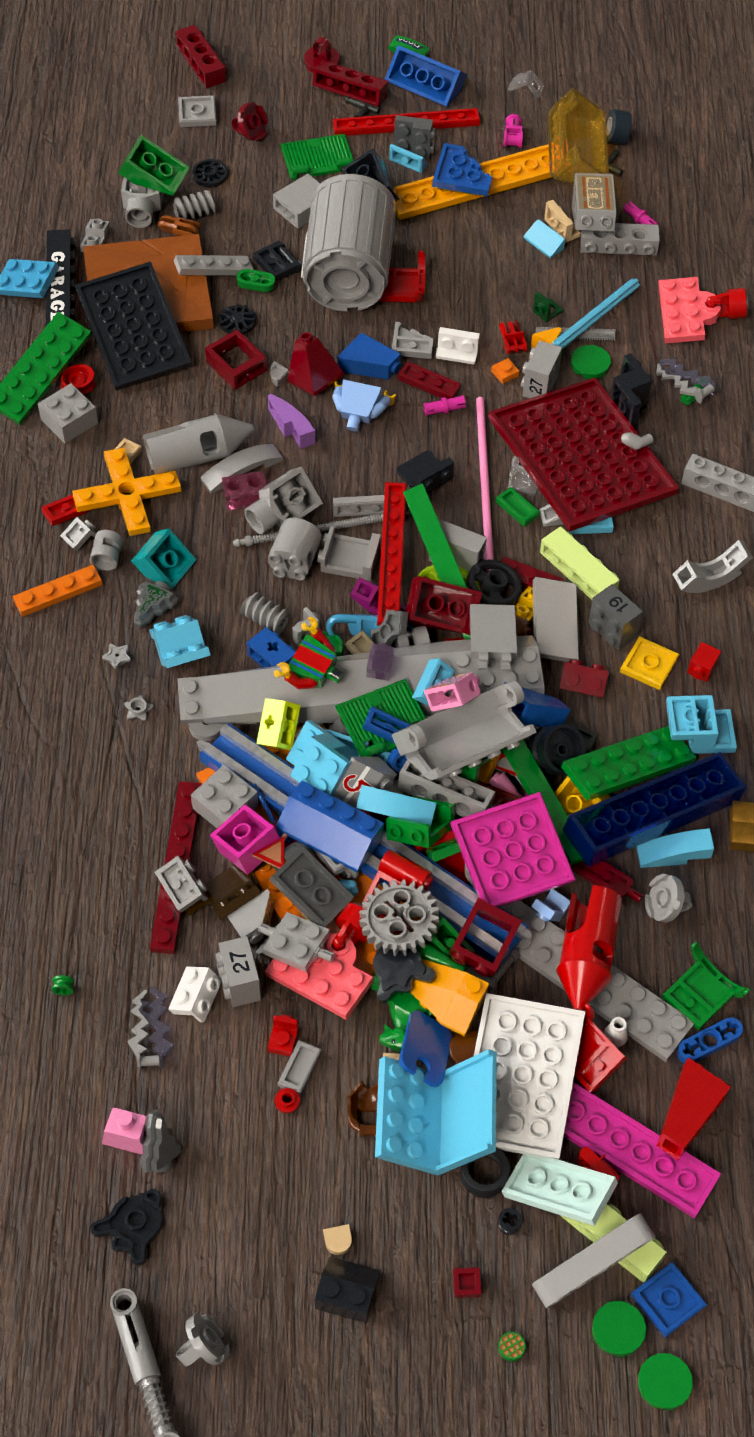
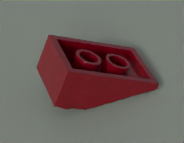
(440, 605)

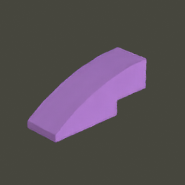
(291, 421)

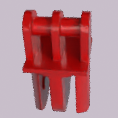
(512, 337)
(590, 1160)

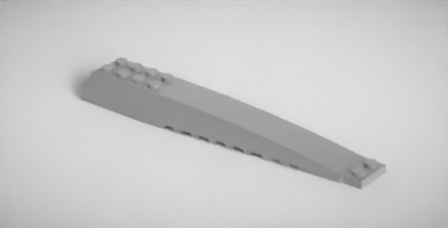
(242, 694)

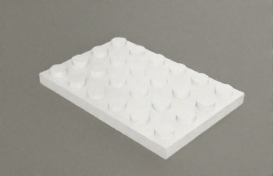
(534, 1070)

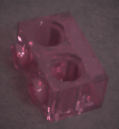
(242, 489)

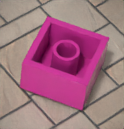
(242, 836)

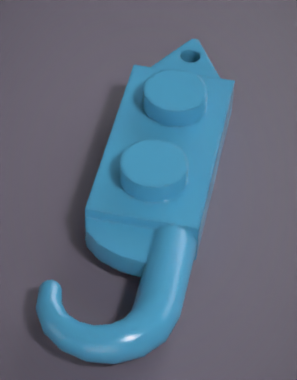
(355, 623)

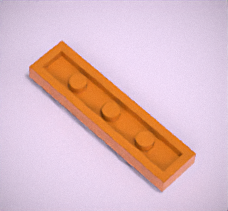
(57, 590)

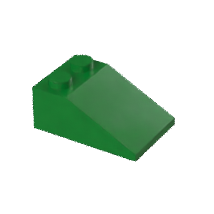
(153, 167)

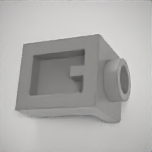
(78, 533)
(298, 633)

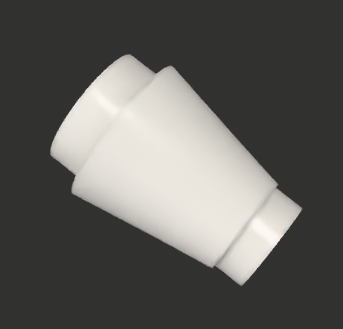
(617, 1031)

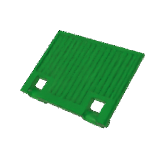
(317, 155)
(392, 699)

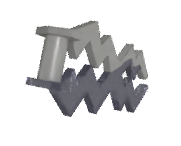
(705, 381)
(163, 1046)

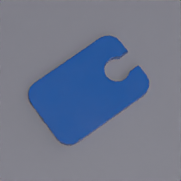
(426, 1042)

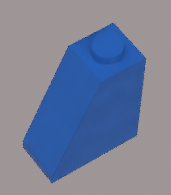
(369, 358)
(540, 709)

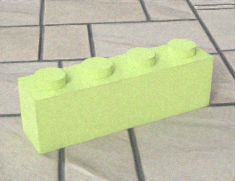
(577, 563)
(639, 1263)

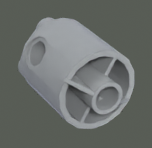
(294, 549)

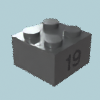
(615, 617)

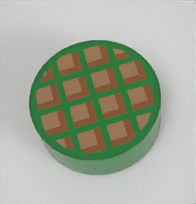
(511, 1346)

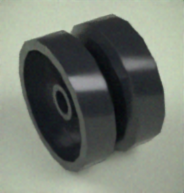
(555, 745)

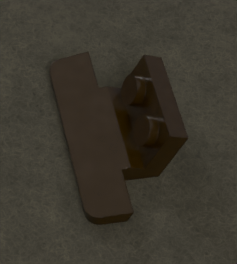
(228, 891)

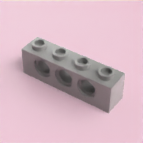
(626, 239)
(719, 481)
(466, 795)

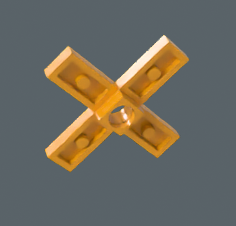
(124, 482)

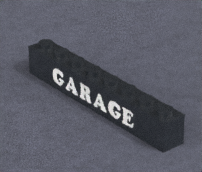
(59, 294)

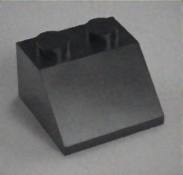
(347, 1289)

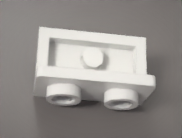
(195, 993)

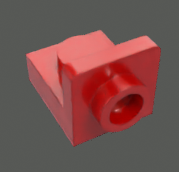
(283, 1035)

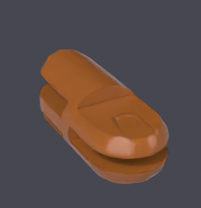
(178, 226)

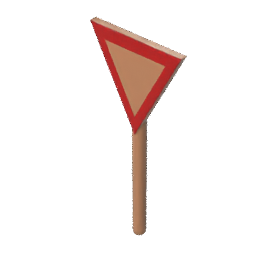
(273, 853)

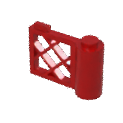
(397, 868)

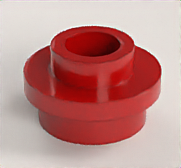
(287, 1107)

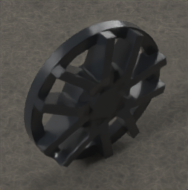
(237, 319)

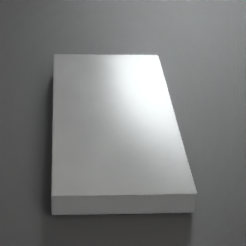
(555, 619)

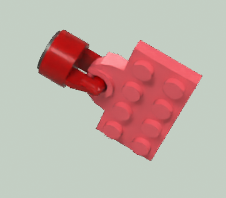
(688, 309)
(336, 984)

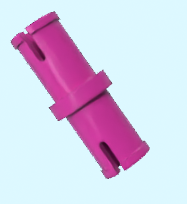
(639, 216)
(444, 405)

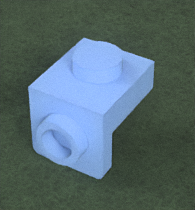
(552, 907)

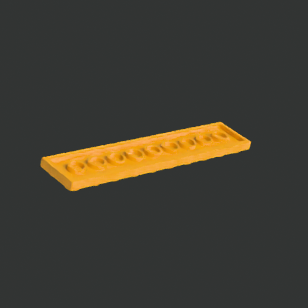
(506, 173)

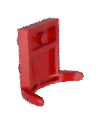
(406, 283)
(596, 1055)

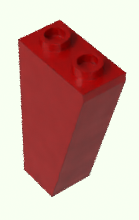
(691, 1107)

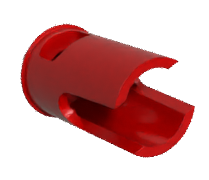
(581, 967)

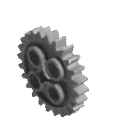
(381, 929)

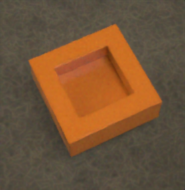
(505, 371)

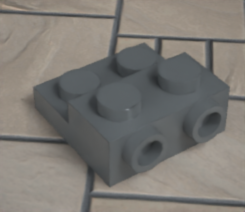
(415, 135)

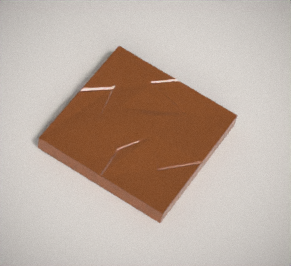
(184, 293)

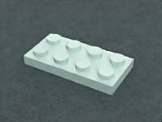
(560, 1188)

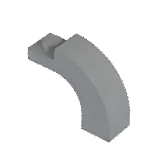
(713, 574)

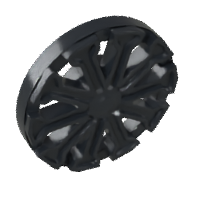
(209, 173)

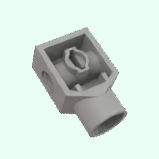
(140, 203)
(282, 499)

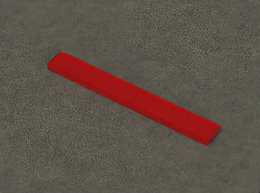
(386, 123)
(391, 549)

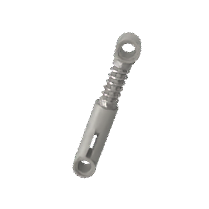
(142, 1361)

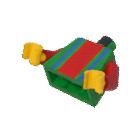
(312, 662)

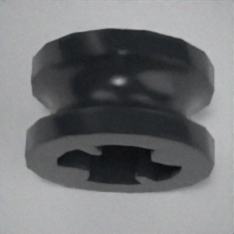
(506, 1228)

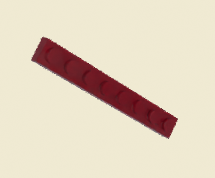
(179, 844)

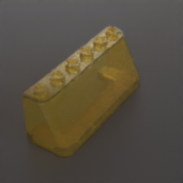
(576, 138)

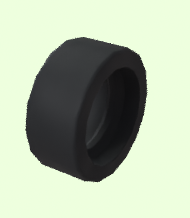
(487, 1190)

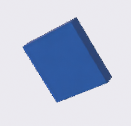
(668, 1299)

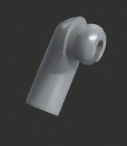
(635, 441)

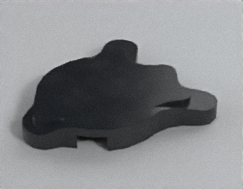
(399, 972)
(133, 1224)

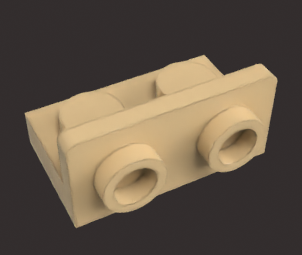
(560, 222)

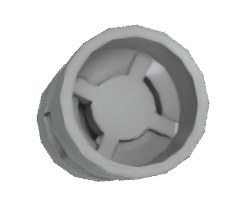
(106, 550)
(418, 636)

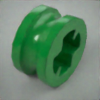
(62, 985)

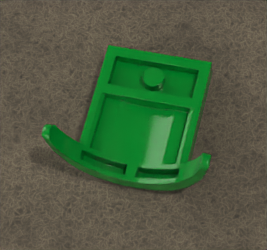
(702, 990)

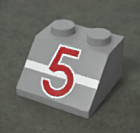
(367, 772)

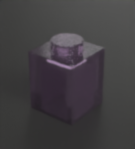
(380, 661)

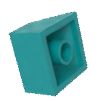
(164, 558)

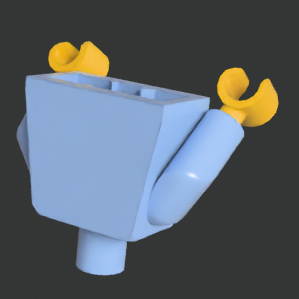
(360, 402)

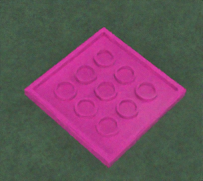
(512, 851)

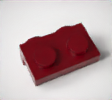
(584, 679)

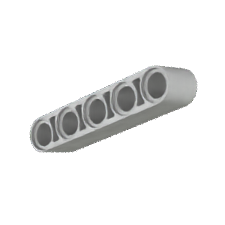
(593, 1260)

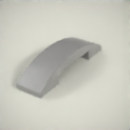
(240, 463)

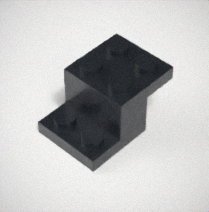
(631, 389)

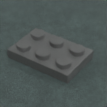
(311, 888)

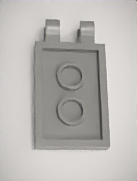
(493, 634)

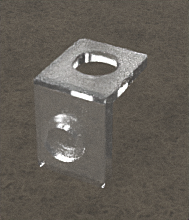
(526, 79)
(521, 481)

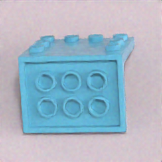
(441, 1124)

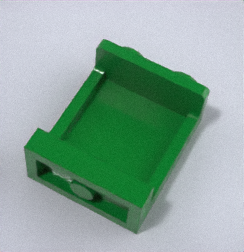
(421, 833)

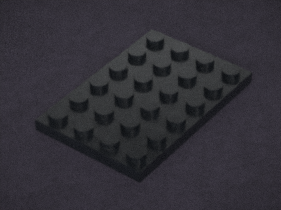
(133, 325)

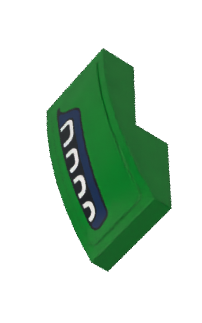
(408, 44)

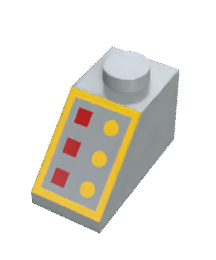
(251, 915)

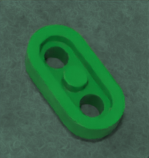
(255, 280)

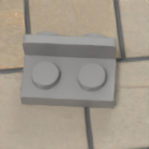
(181, 883)

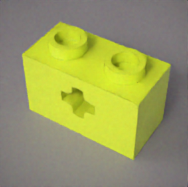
(278, 724)

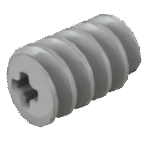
(193, 204)
(264, 613)

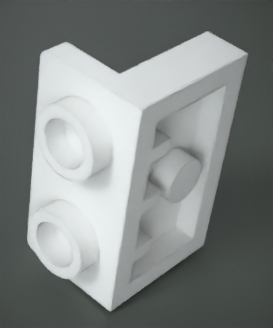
(457, 345)

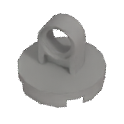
(666, 898)
(203, 1342)

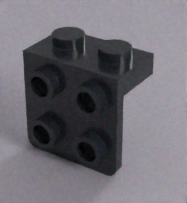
(427, 470)

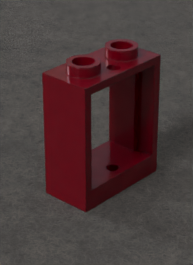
(245, 372)
(495, 916)

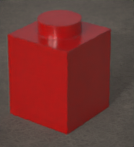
(704, 662)

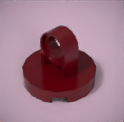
(319, 53)
(251, 121)

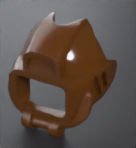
(362, 1100)

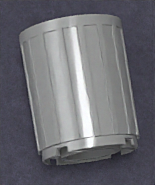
(349, 242)

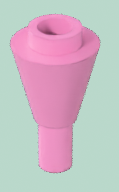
(503, 782)

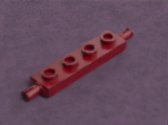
(609, 877)

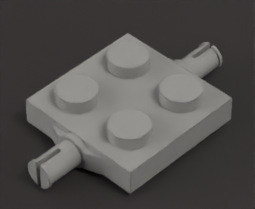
(296, 942)

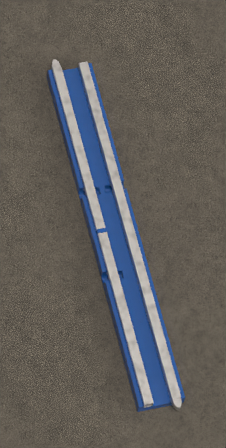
(272, 775)

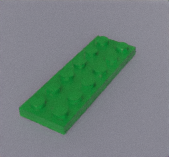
(41, 366)
(627, 763)

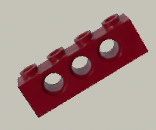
(201, 56)
(350, 83)

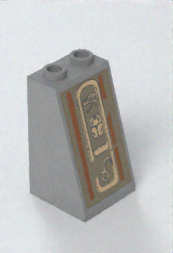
(594, 202)

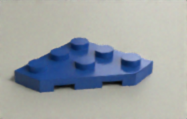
(460, 172)

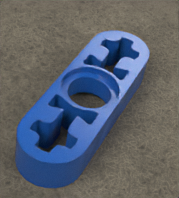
(714, 1031)

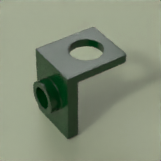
(542, 307)

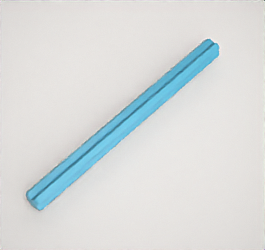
(597, 313)

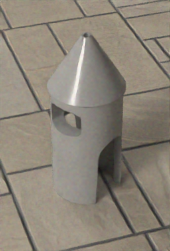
(195, 442)

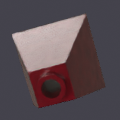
(312, 365)

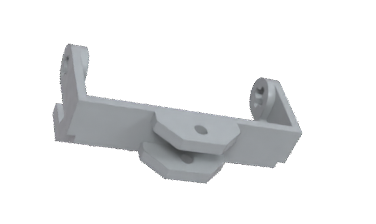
(465, 733)

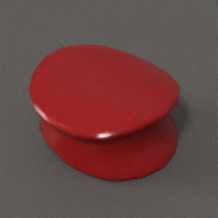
(80, 377)

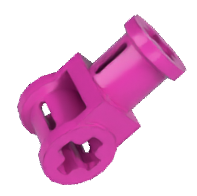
(513, 133)

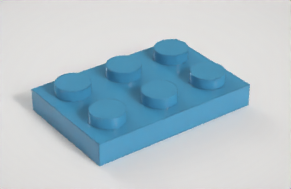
(27, 278)

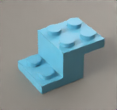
(179, 641)
(699, 723)
(318, 758)

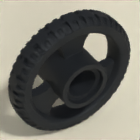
(494, 582)

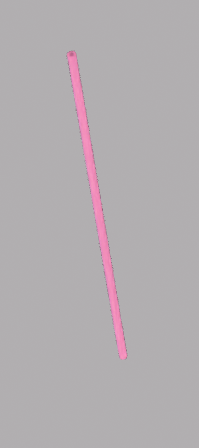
(484, 475)

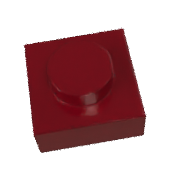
(466, 1282)

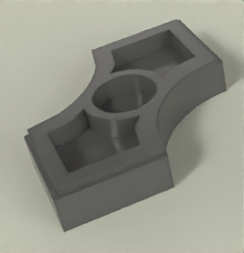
(393, 626)

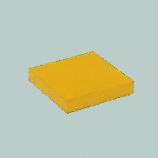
(649, 663)

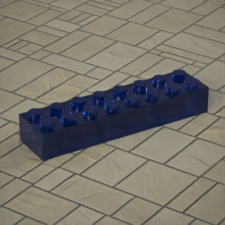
(653, 809)

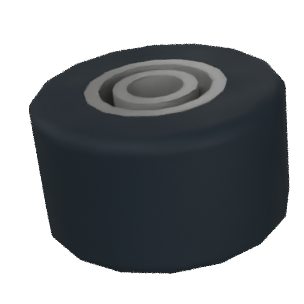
(618, 126)

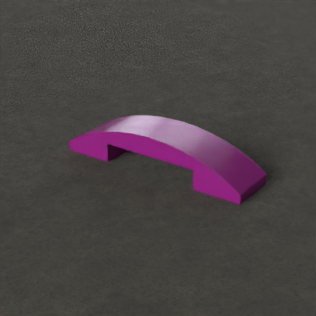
(367, 596)

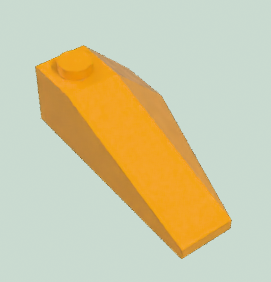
(452, 996)

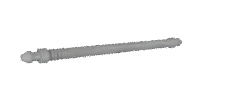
(249, 540)

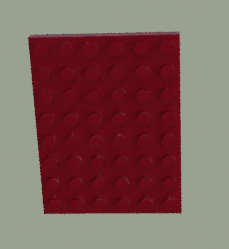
(577, 456)

